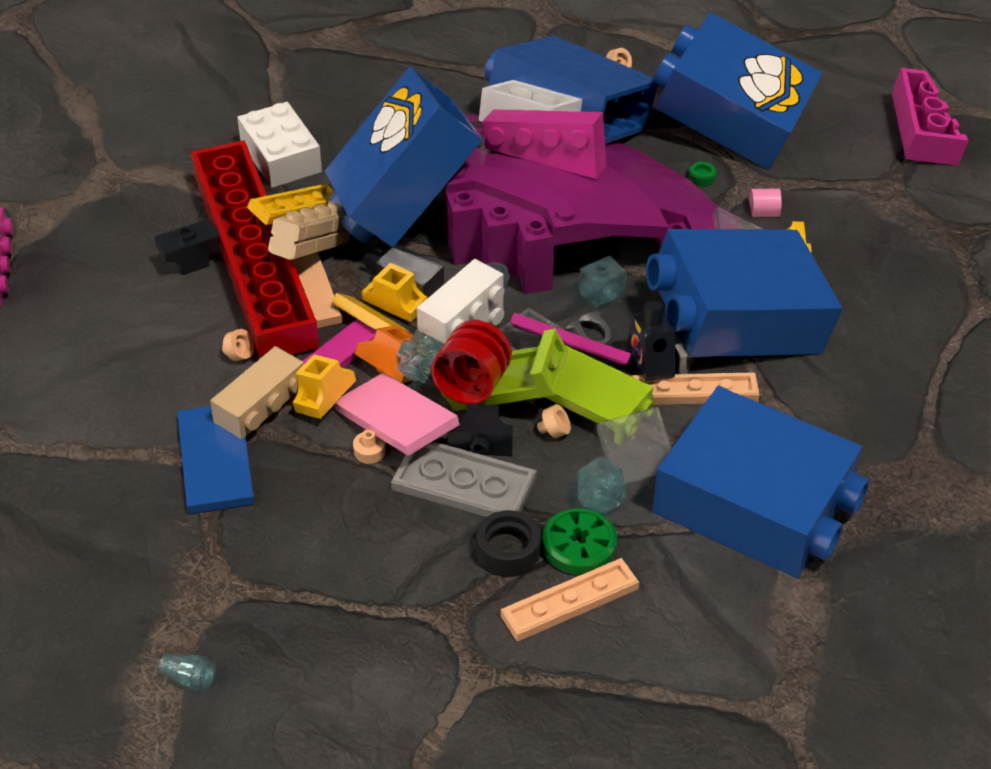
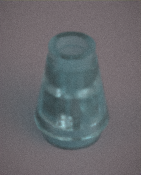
(189, 670)

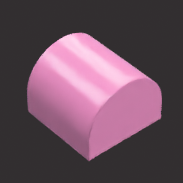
(765, 202)

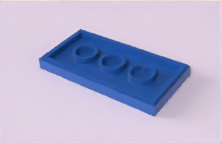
(213, 463)

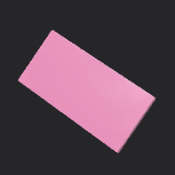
(396, 413)

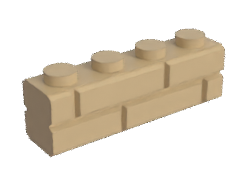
(308, 231)

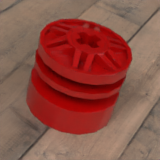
(471, 362)

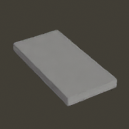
(464, 480)

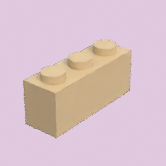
(256, 393)

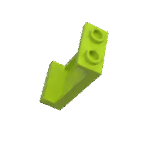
(531, 373)
(598, 389)

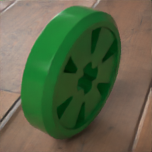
(572, 556)

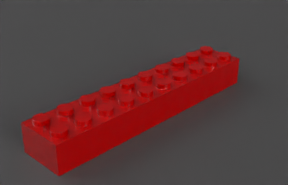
(263, 282)

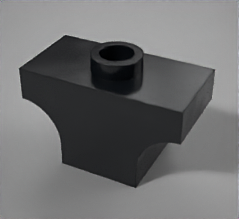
(189, 246)
(482, 432)

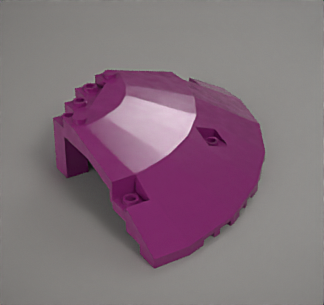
(521, 209)

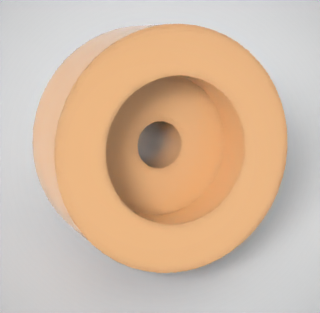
(621, 56)
(238, 345)
(554, 422)
(368, 447)

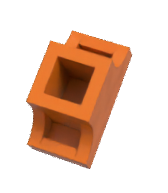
(383, 349)

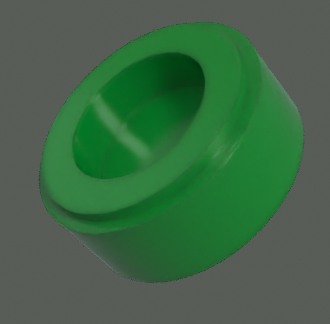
(702, 174)

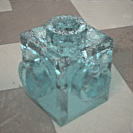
(602, 281)
(418, 356)
(601, 486)

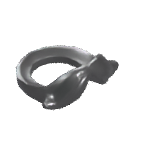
(588, 318)

